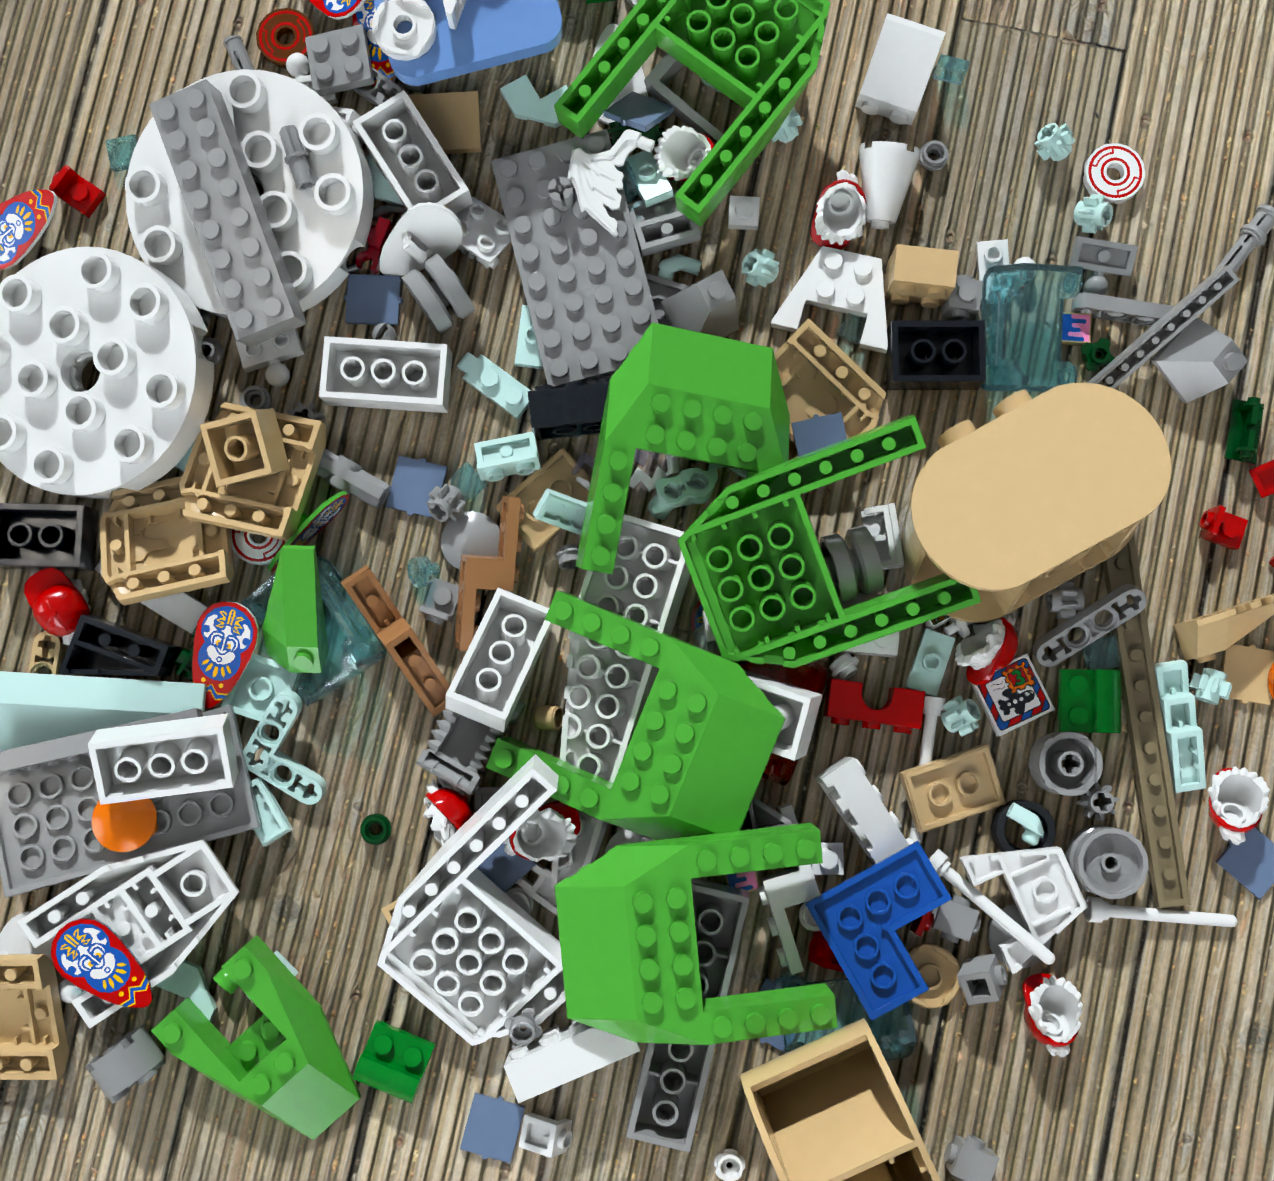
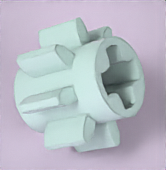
(789, 128)
(1054, 142)
(1093, 213)
(760, 267)
(1210, 686)
(961, 715)

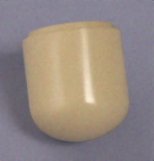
(545, 717)

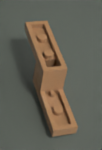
(488, 571)
(398, 638)

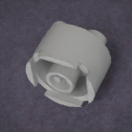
(1073, 780)
(125, 1063)

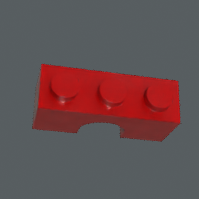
(901, 710)

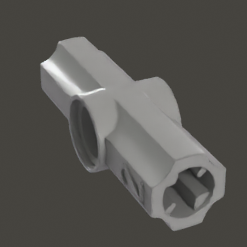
(352, 478)

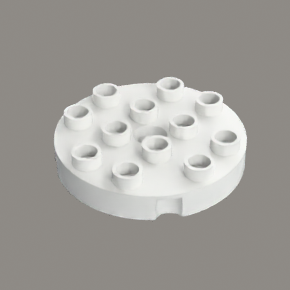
(311, 226)
(150, 367)

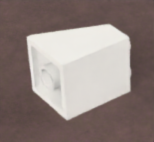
(899, 69)

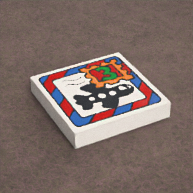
(1013, 696)

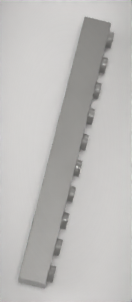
(1166, 328)
(68, 747)

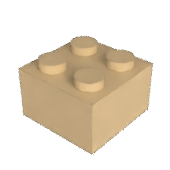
(920, 275)
(244, 447)

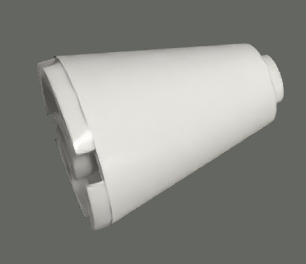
(886, 179)

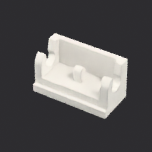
(884, 529)

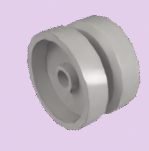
(442, 291)
(853, 563)
(1125, 863)

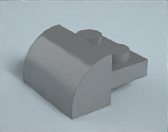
(661, 226)

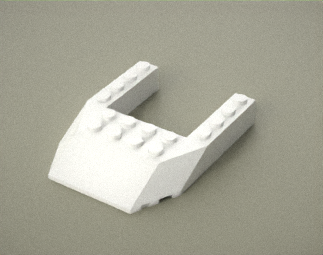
(463, 939)

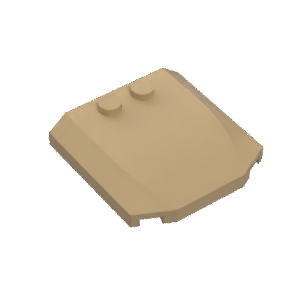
(825, 381)
(262, 505)
(158, 551)
(31, 1019)

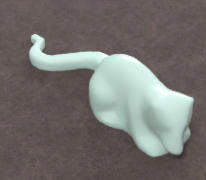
(685, 489)

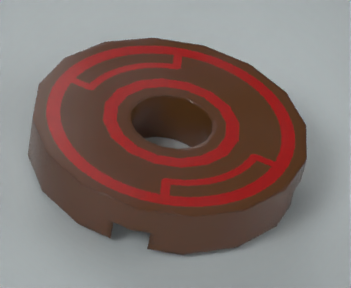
(275, 26)

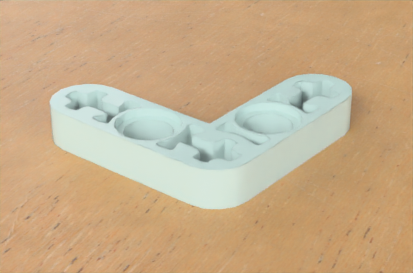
(272, 757)

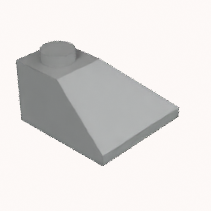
(704, 307)
(1199, 361)

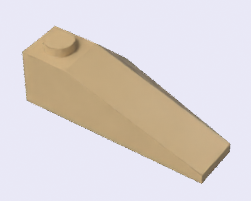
(1219, 630)

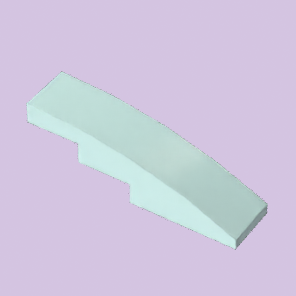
(1180, 726)

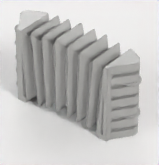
(462, 749)

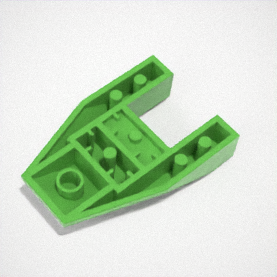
(283, 1060)

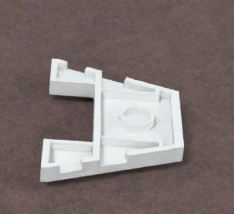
(842, 284)
(1040, 887)

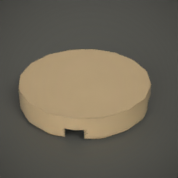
(940, 973)

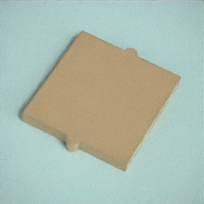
(1248, 673)

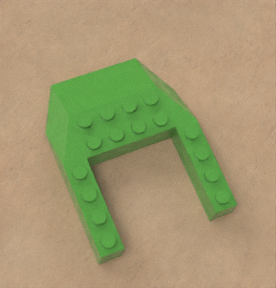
(744, 48)
(684, 400)
(766, 572)
(693, 747)
(635, 947)

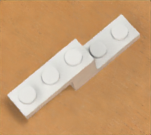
(783, 891)

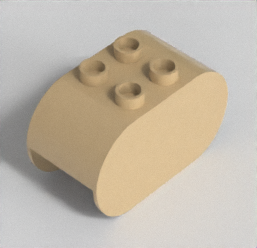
(1034, 495)
(836, 1113)

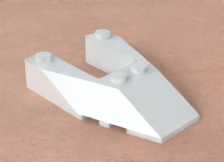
(152, 902)

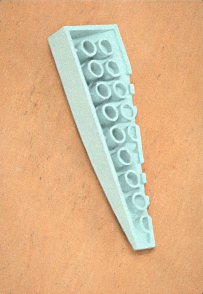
(59, 706)

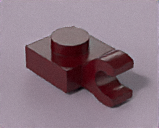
(376, 239)

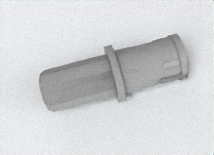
(296, 158)

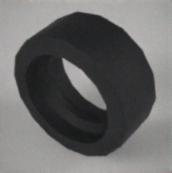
(999, 820)

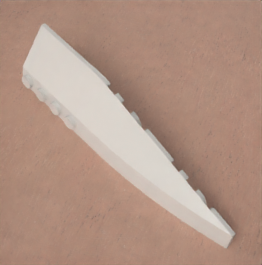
(607, 686)

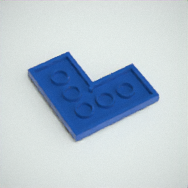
(862, 922)

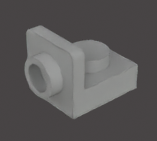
(440, 602)

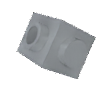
(964, 300)
(956, 919)
(982, 979)
(970, 1159)

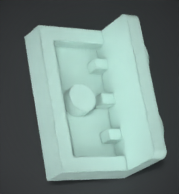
(507, 457)

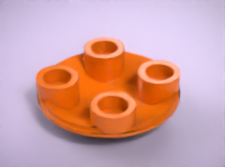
(124, 824)

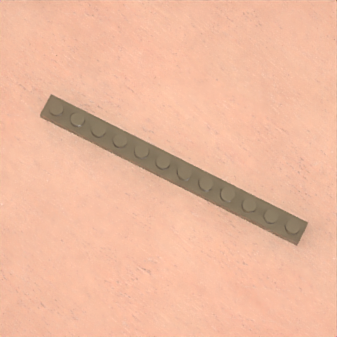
(1148, 740)

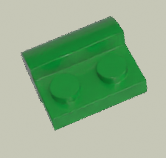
(1089, 700)
(394, 1061)

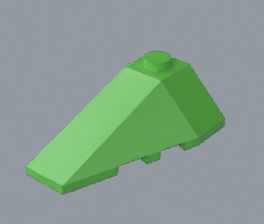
(295, 613)

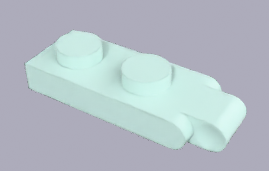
(495, 384)

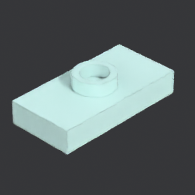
(652, 185)
(527, 349)
(561, 511)
(930, 662)
(272, 818)

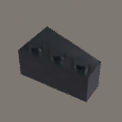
(113, 649)

